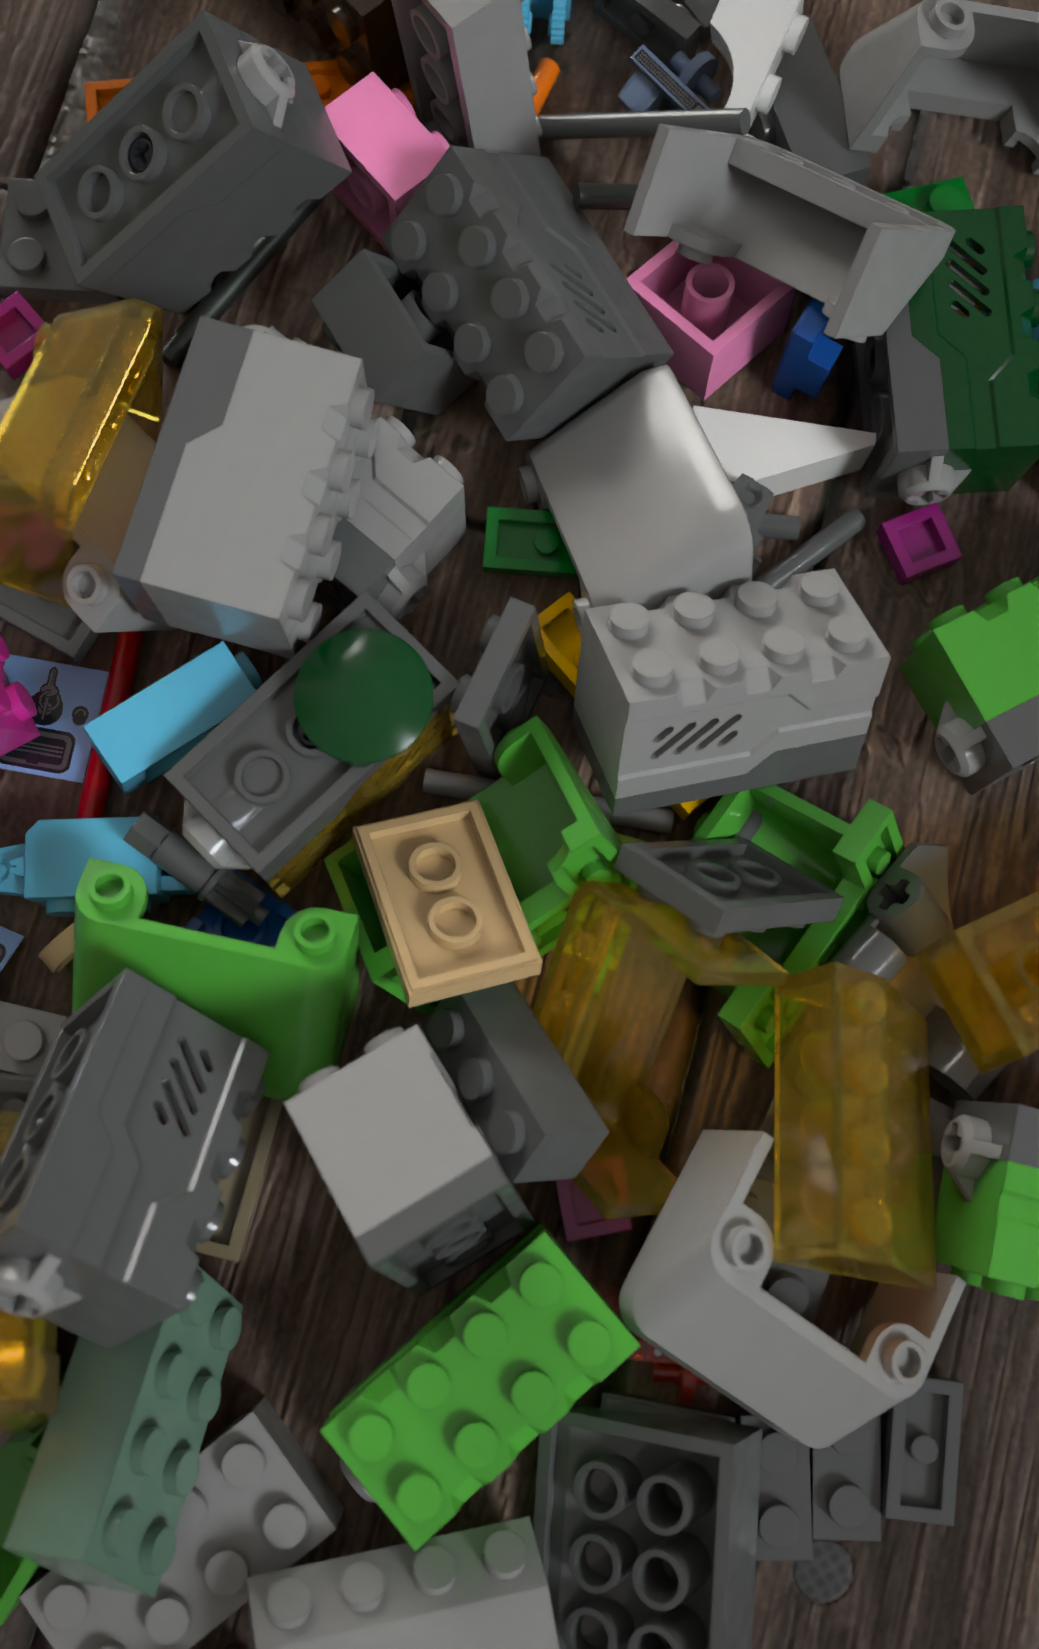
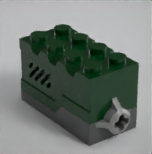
(957, 369)

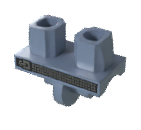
(657, 85)

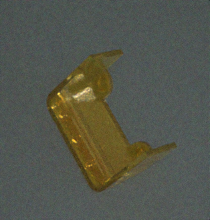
(61, 427)
(608, 1013)

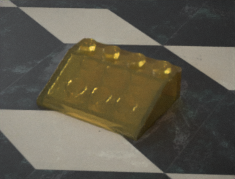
(852, 1129)

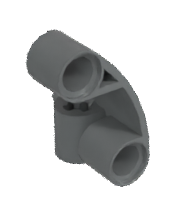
(906, 915)

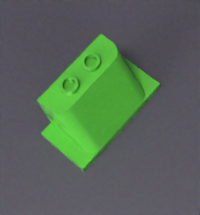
(826, 849)

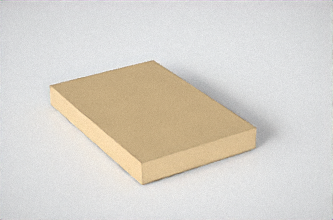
(445, 902)

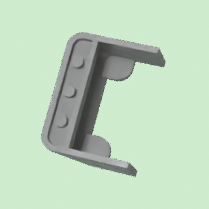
(789, 221)
(704, 1307)

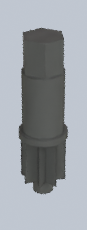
(218, 888)

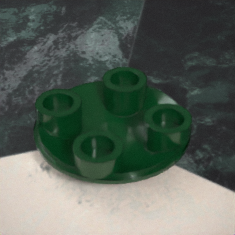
(363, 696)

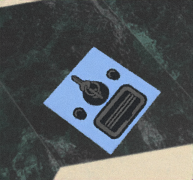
(64, 702)

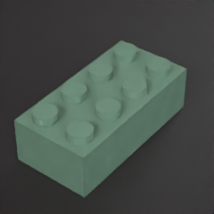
(126, 1448)

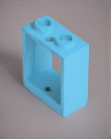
(171, 716)

